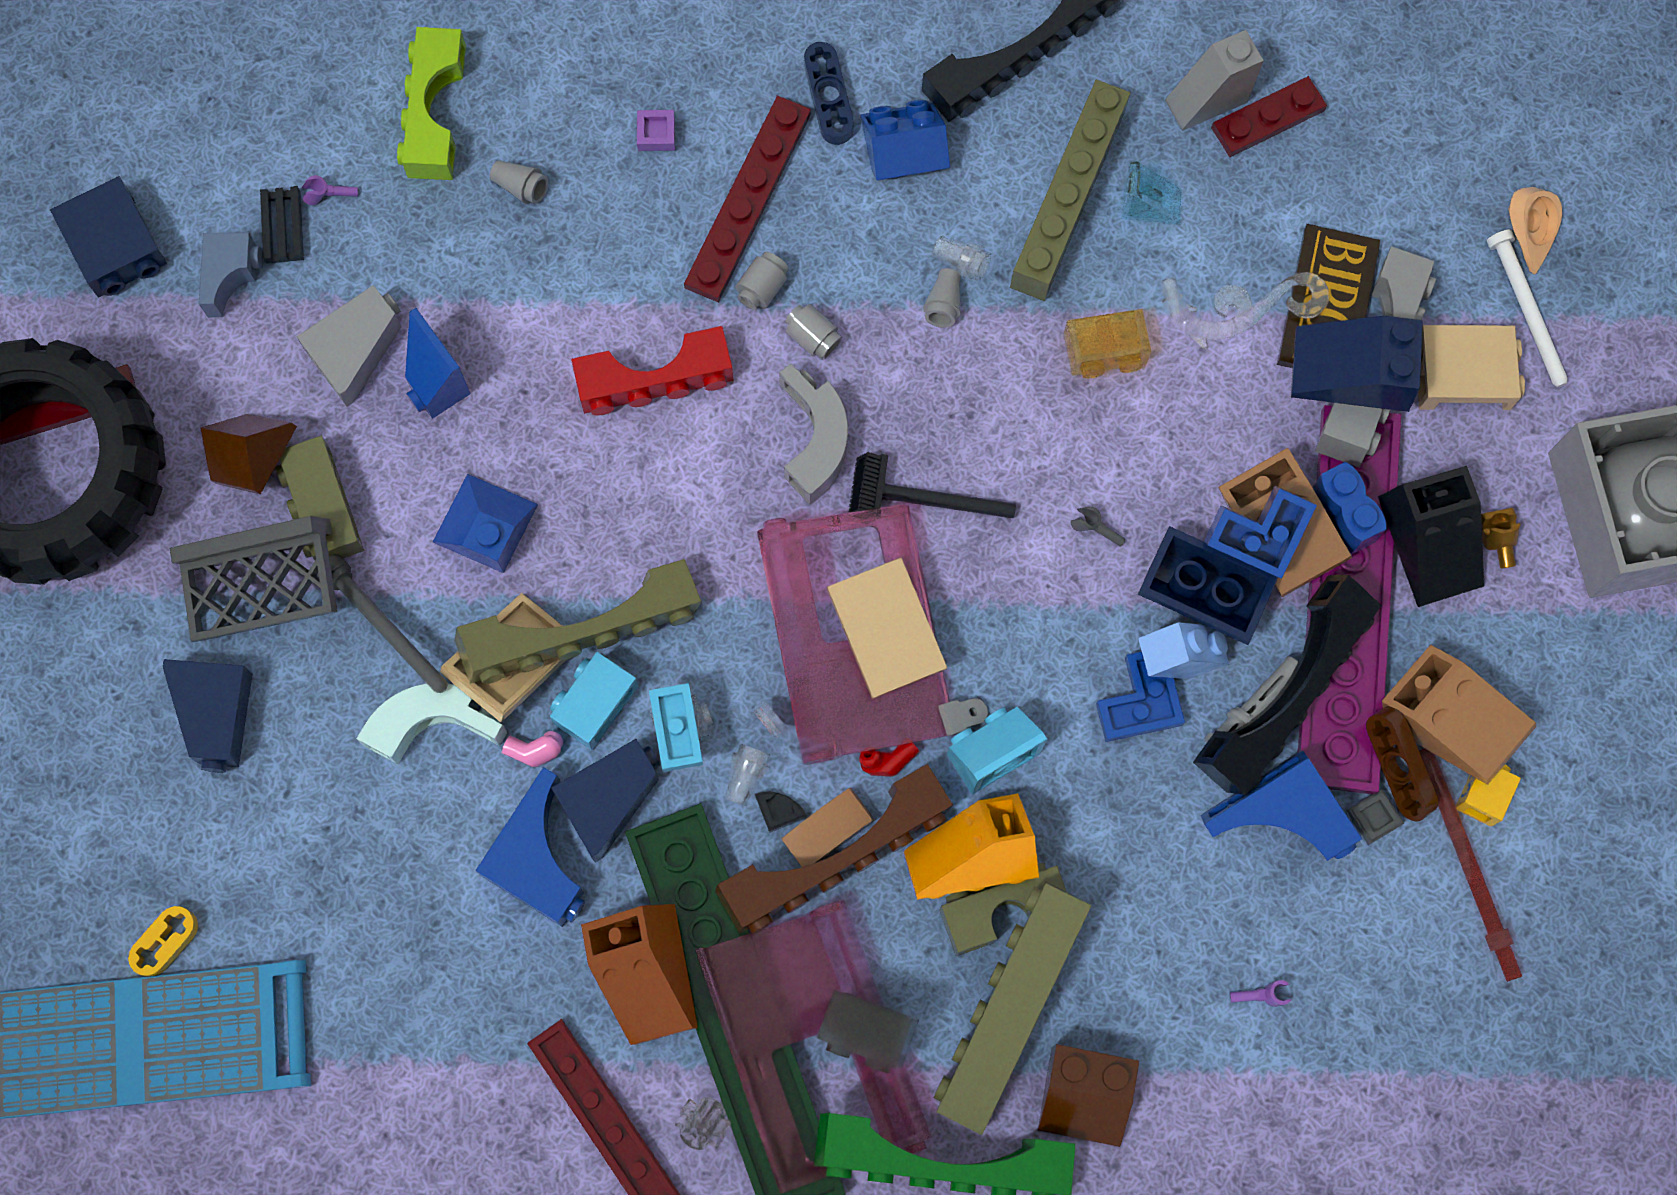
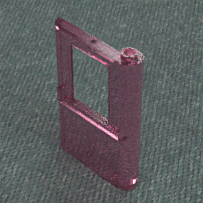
(776, 993)

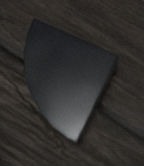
(779, 810)

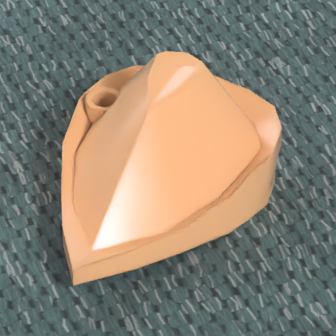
(1535, 221)

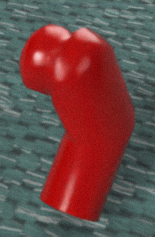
(887, 763)

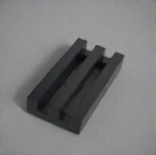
(266, 220)

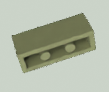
(318, 492)

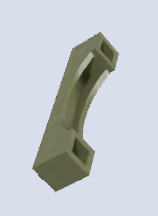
(495, 648)

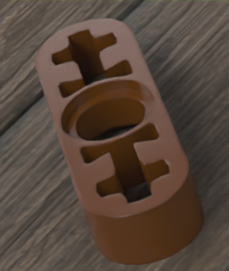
(1412, 799)

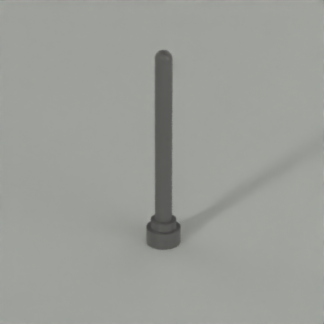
(343, 581)

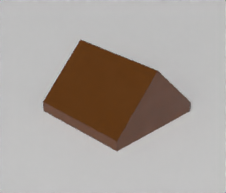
(245, 450)

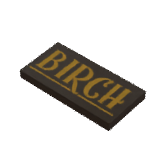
(1348, 270)

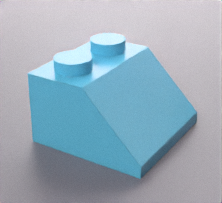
(996, 748)

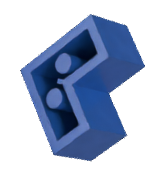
(1264, 542)

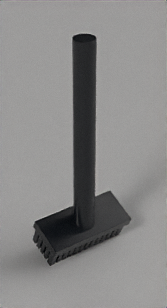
(870, 490)

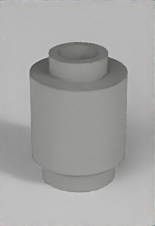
(762, 281)
(812, 331)

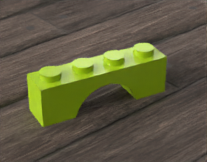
(436, 62)

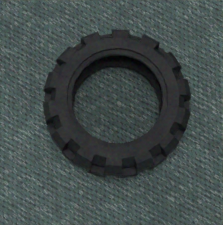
(125, 471)

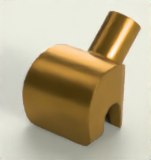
(1501, 533)

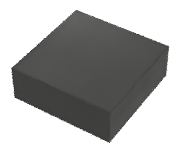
(1375, 817)

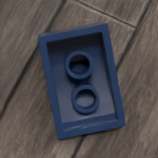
(1359, 362)

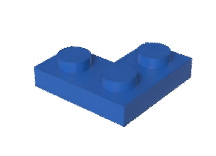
(1148, 709)

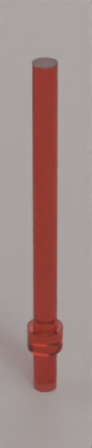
(1498, 937)

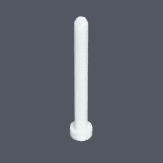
(1502, 243)

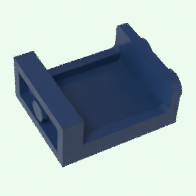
(108, 237)

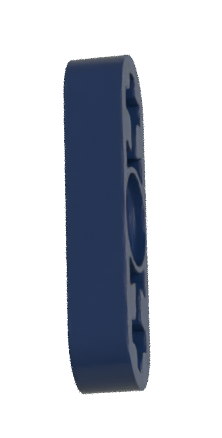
(834, 79)

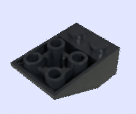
(1437, 534)

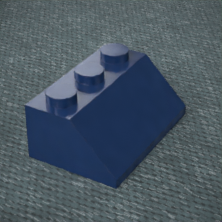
(1207, 585)

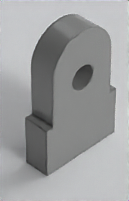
(957, 716)

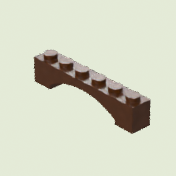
(757, 895)

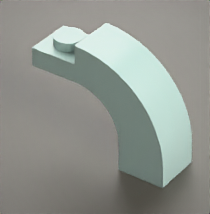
(419, 707)

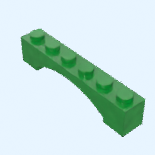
(851, 1144)

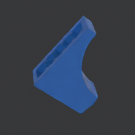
(1291, 799)
(524, 861)

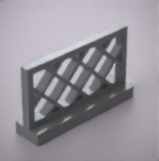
(259, 544)

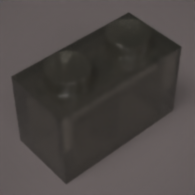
(867, 1030)

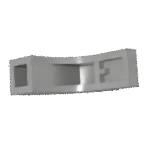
(821, 461)

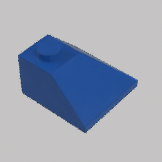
(431, 370)
(485, 523)

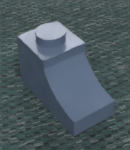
(225, 265)

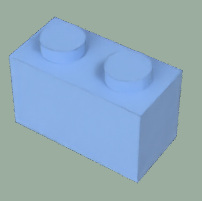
(1183, 651)

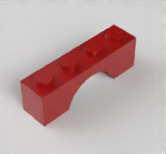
(608, 384)

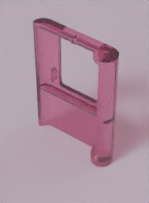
(823, 679)

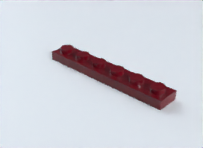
(747, 199)

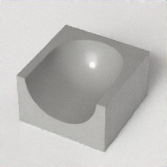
(1621, 499)

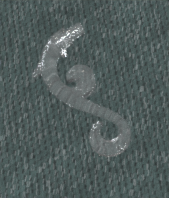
(1248, 315)

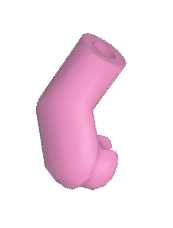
(536, 752)

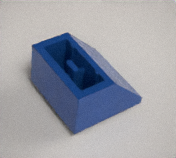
(905, 140)

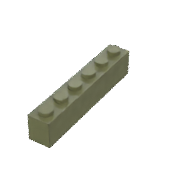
(1069, 190)
(1013, 1007)

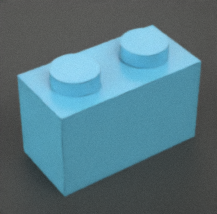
(593, 700)

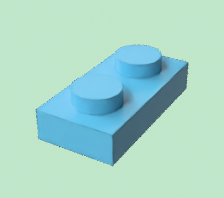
(676, 727)

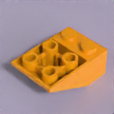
(975, 850)

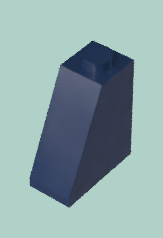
(210, 709)
(608, 795)

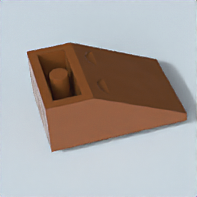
(642, 971)

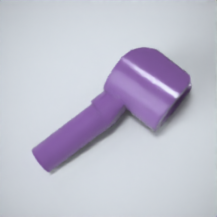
(322, 189)
(1266, 994)

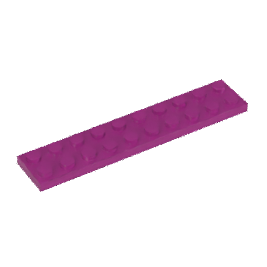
(1336, 721)

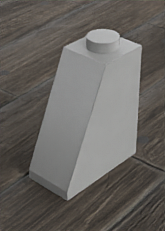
(1217, 81)
(352, 341)

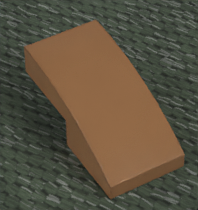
(828, 828)

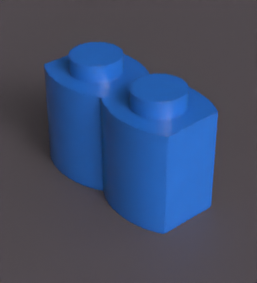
(1350, 510)

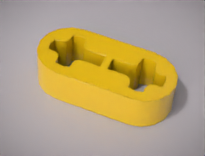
(155, 935)

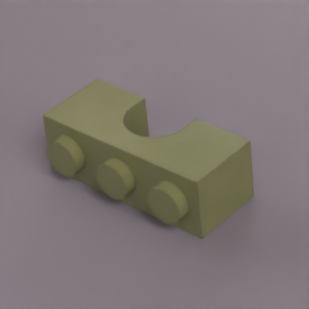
(970, 916)

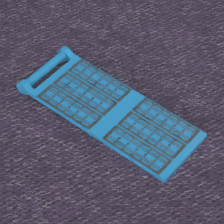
(149, 1040)

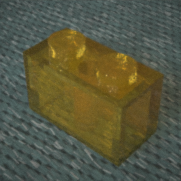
(1107, 343)

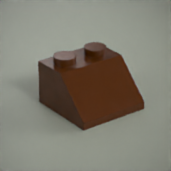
(1088, 1095)

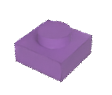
(655, 130)

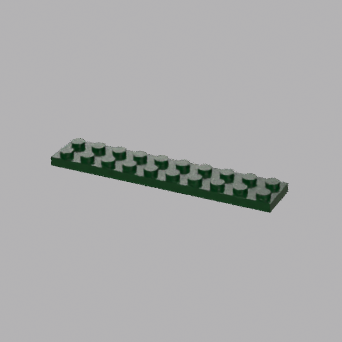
(683, 868)

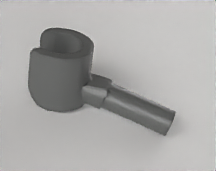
(1093, 522)

